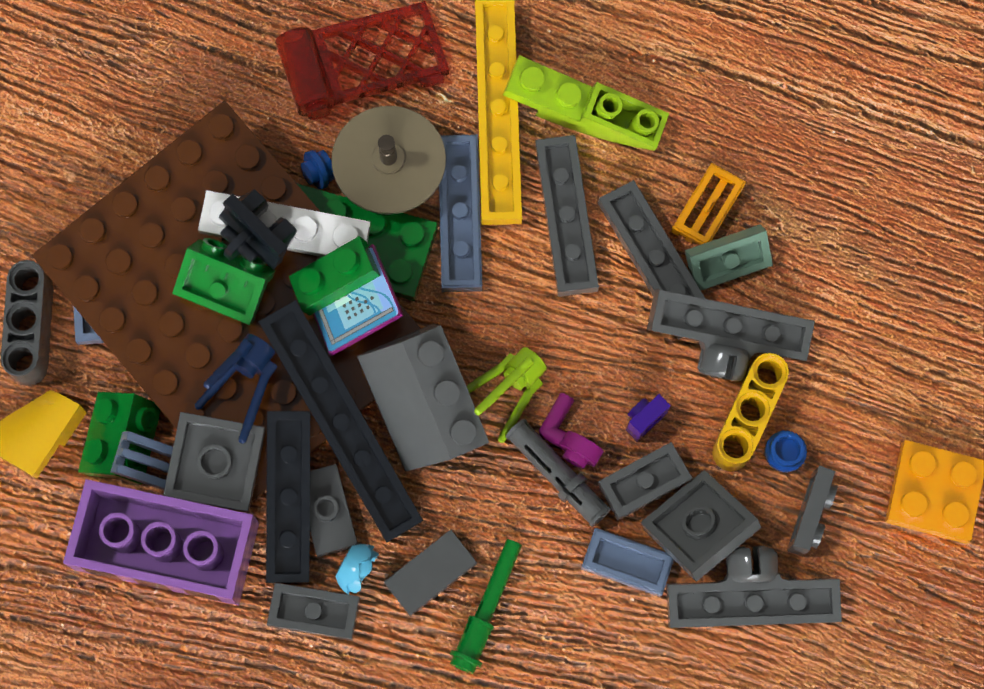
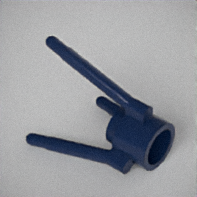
(249, 358)

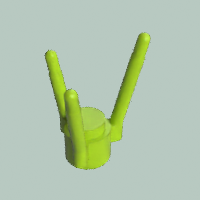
(521, 372)

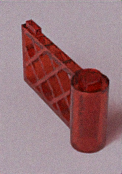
(315, 80)

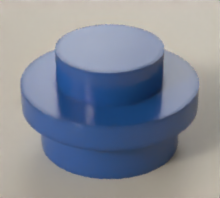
(317, 169)
(785, 451)

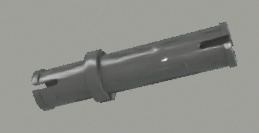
(558, 473)

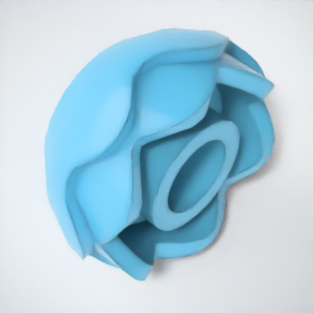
(355, 567)

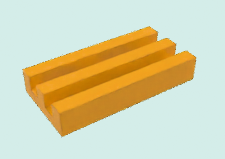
(692, 234)

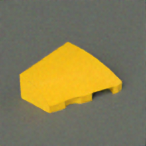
(37, 430)

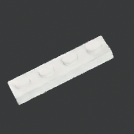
(316, 231)

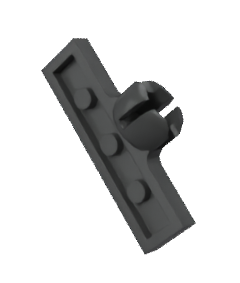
(729, 332)
(753, 596)

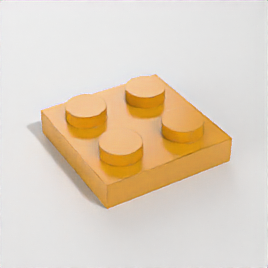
(935, 491)

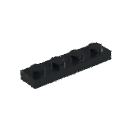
(288, 496)

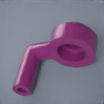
(578, 449)

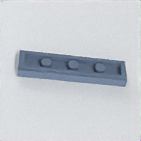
(460, 216)

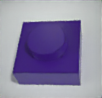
(646, 416)

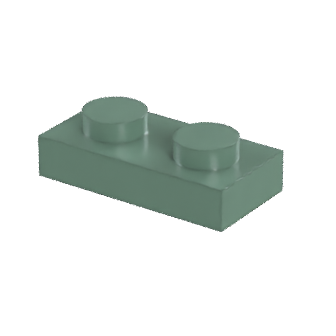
(729, 257)

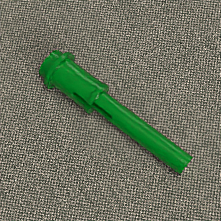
(478, 626)

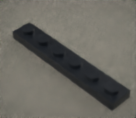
(340, 421)

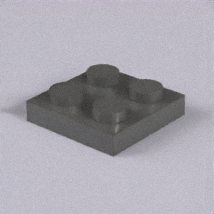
(212, 464)
(700, 525)

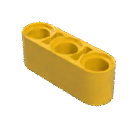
(755, 393)

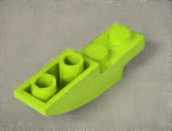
(584, 108)

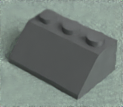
(423, 398)

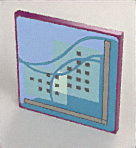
(359, 311)

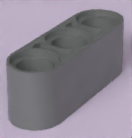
(18, 306)

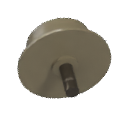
(388, 160)

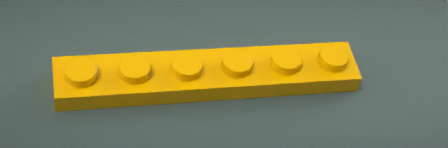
(497, 114)

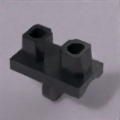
(250, 235)

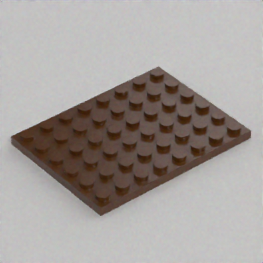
(126, 257)

